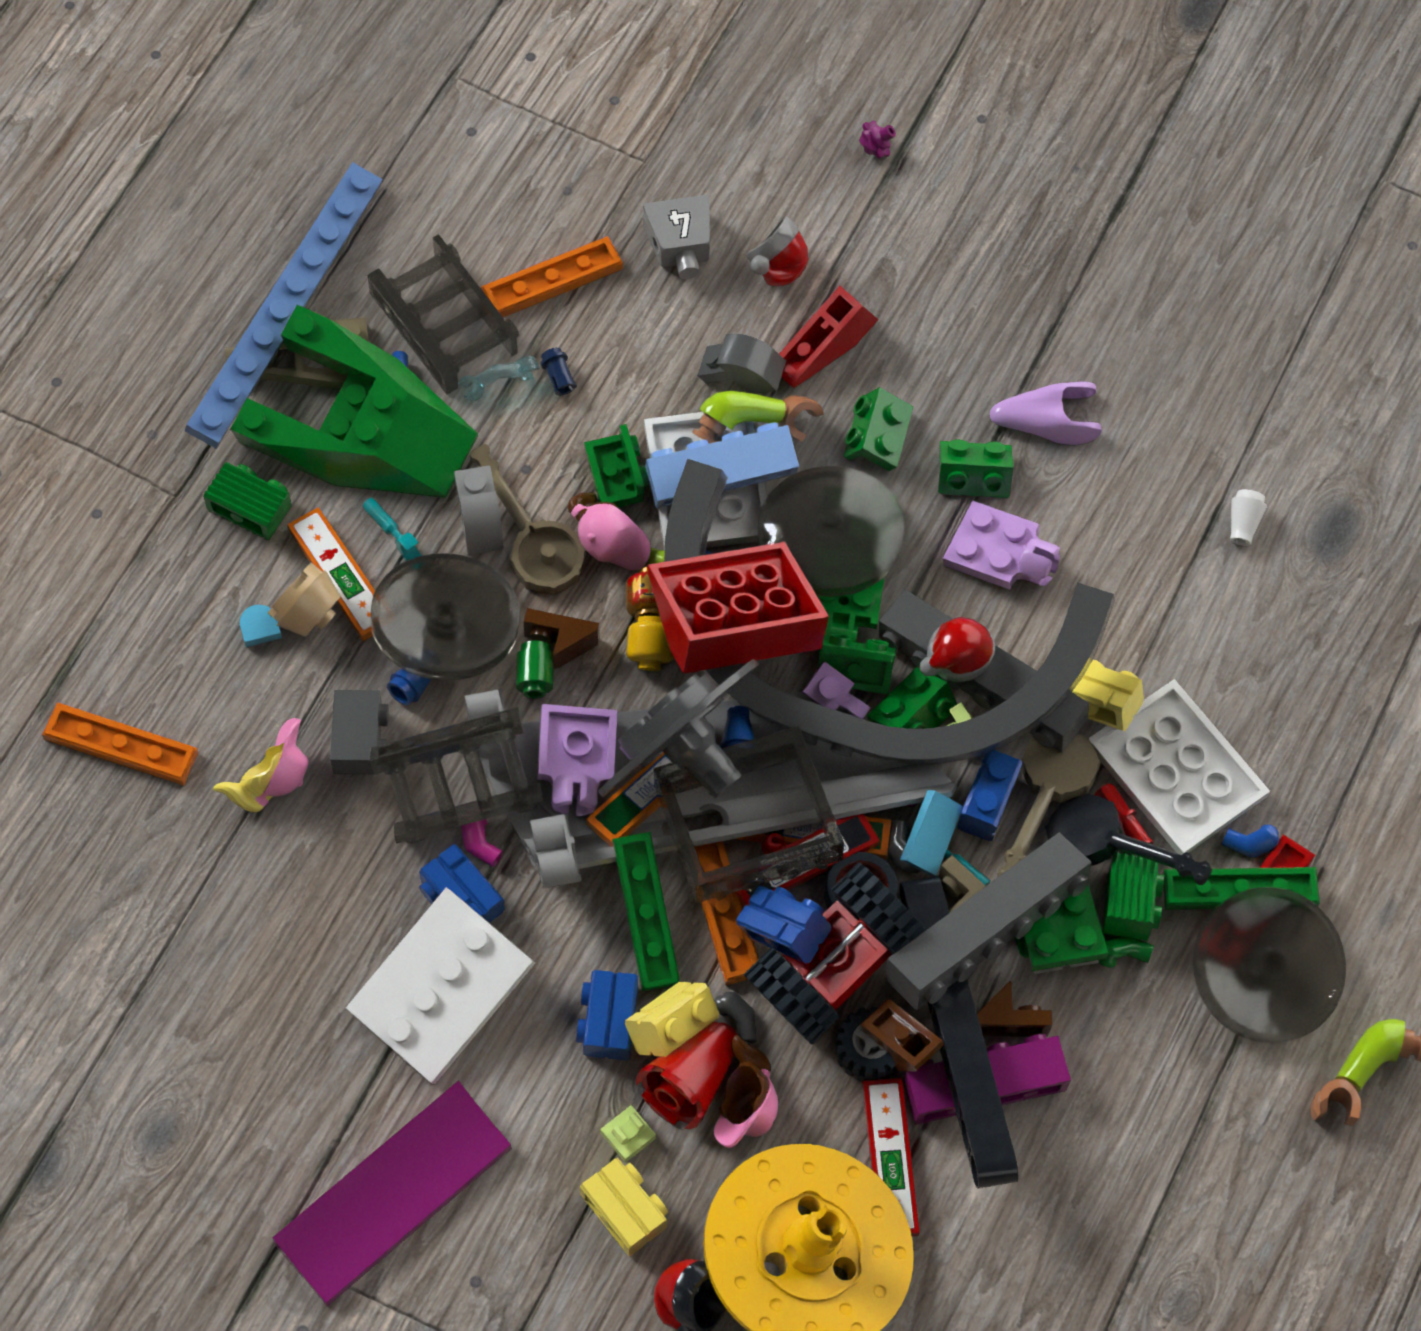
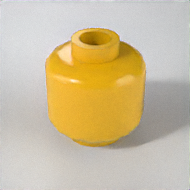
(648, 644)

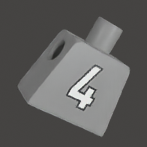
(679, 232)

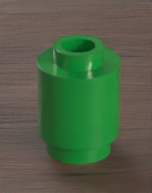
(534, 669)

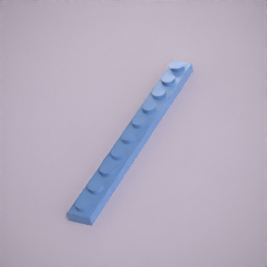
(293, 287)

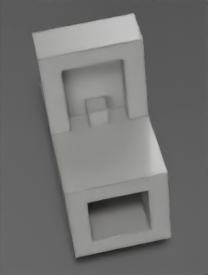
(479, 510)

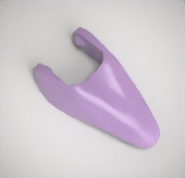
(1043, 413)

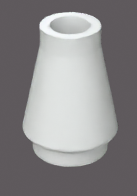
(1246, 515)

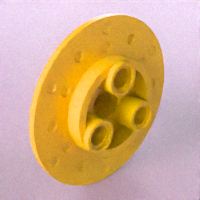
(850, 1226)

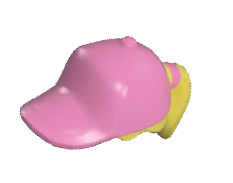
(274, 776)

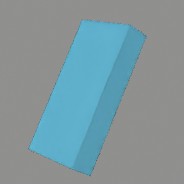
(931, 832)

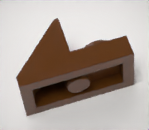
(570, 634)
(1000, 1019)
(901, 1036)

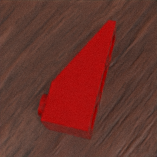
(826, 336)

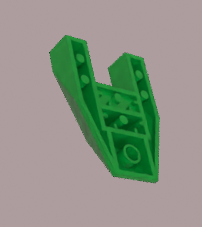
(380, 431)

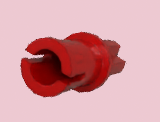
(1130, 823)

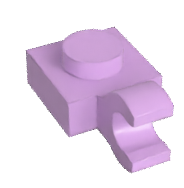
(831, 690)

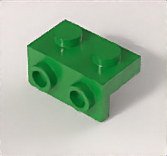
(878, 428)
(616, 468)
(975, 469)
(863, 664)
(915, 703)

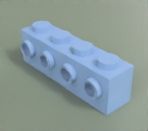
(742, 457)

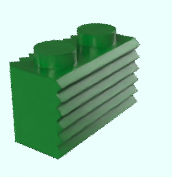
(248, 500)
(1131, 897)

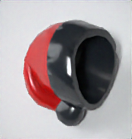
(687, 1297)

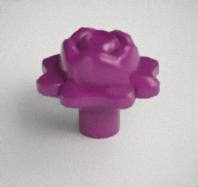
(876, 139)

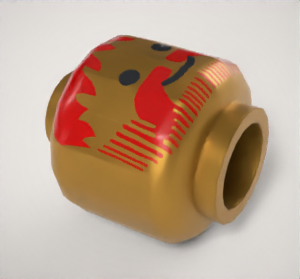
(640, 595)

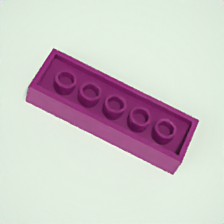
(391, 1193)

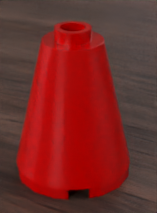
(689, 1077)

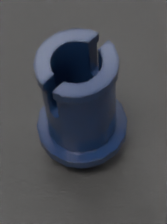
(555, 363)

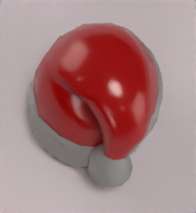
(781, 255)
(958, 650)

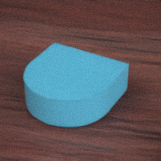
(258, 626)

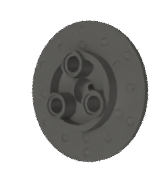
(683, 734)

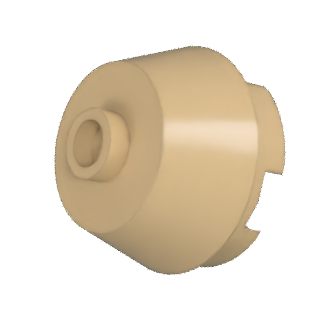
(306, 602)

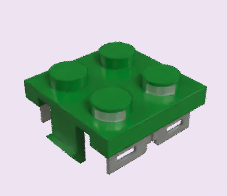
(1066, 937)

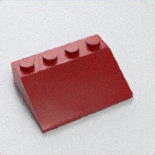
(737, 607)

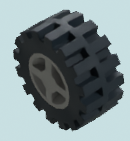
(857, 1057)

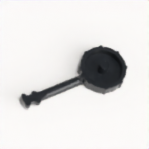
(1098, 833)

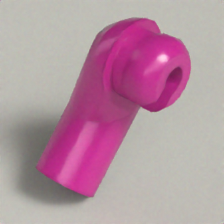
(476, 844)

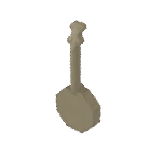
(545, 553)
(1054, 778)

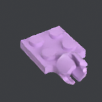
(1001, 548)
(576, 754)

